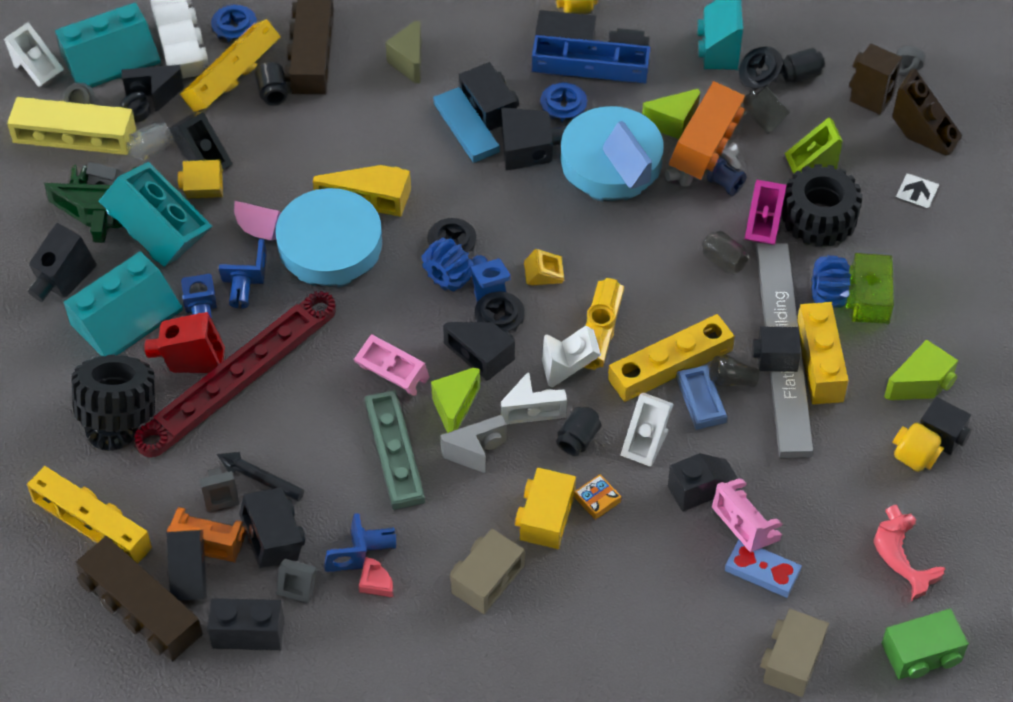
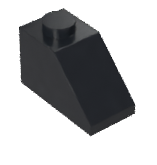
(198, 140)
(480, 345)
(696, 479)

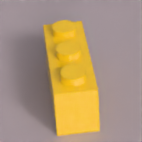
(822, 353)

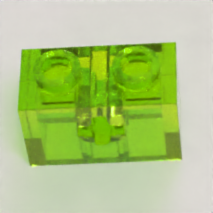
(871, 288)

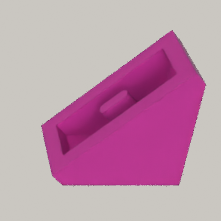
(765, 212)

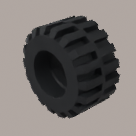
(826, 187)
(113, 393)

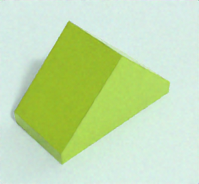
(672, 112)
(818, 147)
(454, 396)

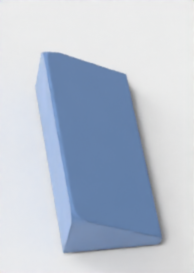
(628, 156)

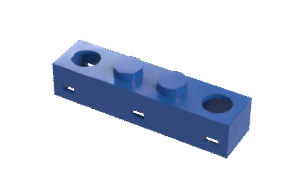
(575, 58)

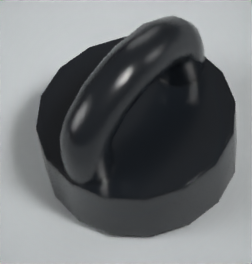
(139, 105)

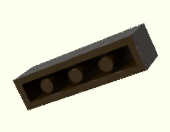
(310, 46)
(138, 599)

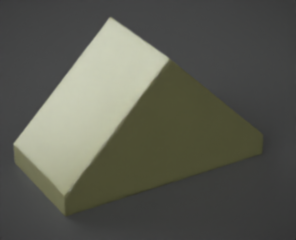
(404, 51)

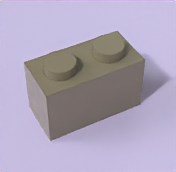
(487, 570)
(794, 653)

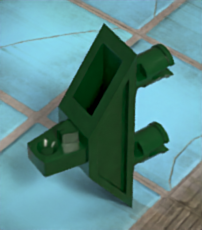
(83, 203)

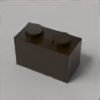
(874, 78)

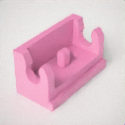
(392, 364)
(743, 517)

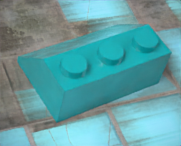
(107, 44)
(154, 213)
(122, 306)

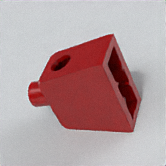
(188, 344)

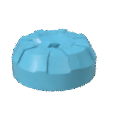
(588, 165)
(329, 237)

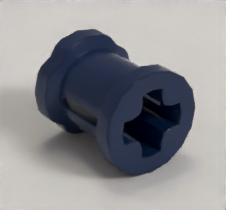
(727, 177)

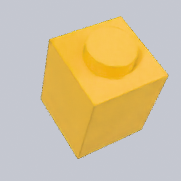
(201, 179)

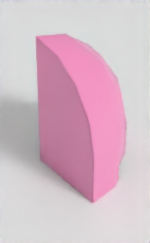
(257, 220)

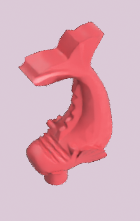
(889, 544)

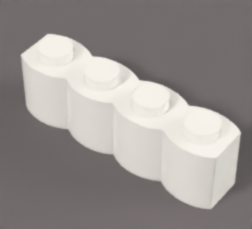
(179, 37)

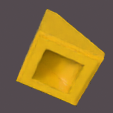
(543, 268)

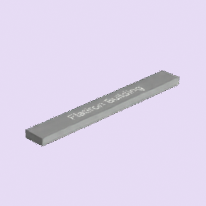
(787, 387)

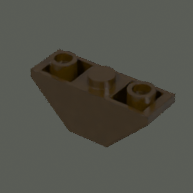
(923, 117)

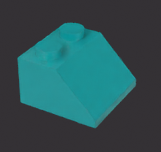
(721, 35)

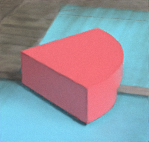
(375, 579)

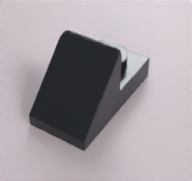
(159, 82)

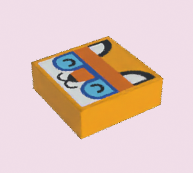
(597, 496)

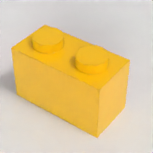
(546, 508)

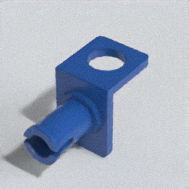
(243, 275)
(488, 276)
(200, 301)
(362, 542)

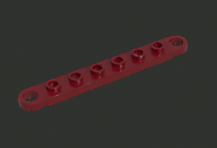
(234, 374)

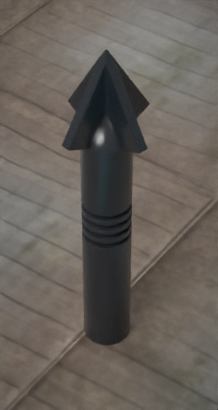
(233, 462)

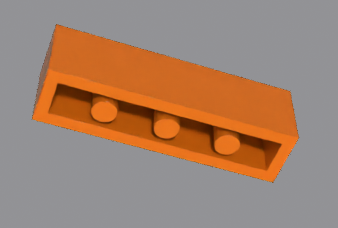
(708, 131)

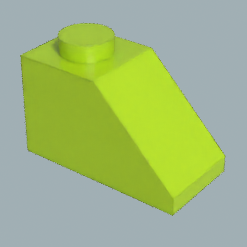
(923, 374)

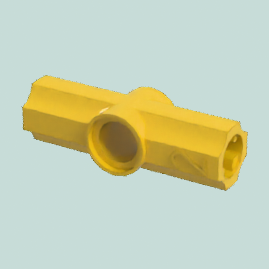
(604, 311)

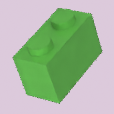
(925, 644)

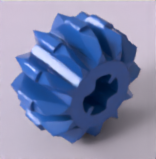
(447, 264)
(831, 281)

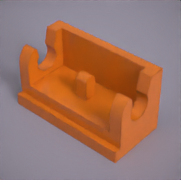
(220, 539)

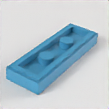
(466, 124)

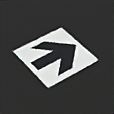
(917, 190)

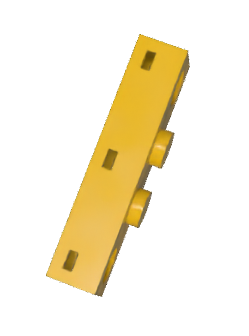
(230, 65)
(673, 354)
(81, 507)

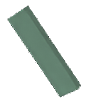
(394, 450)

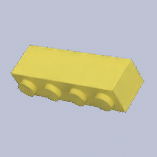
(71, 125)

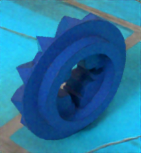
(222, 18)
(553, 96)

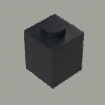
(777, 349)
(947, 422)

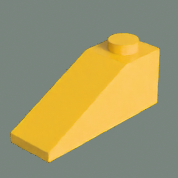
(381, 185)

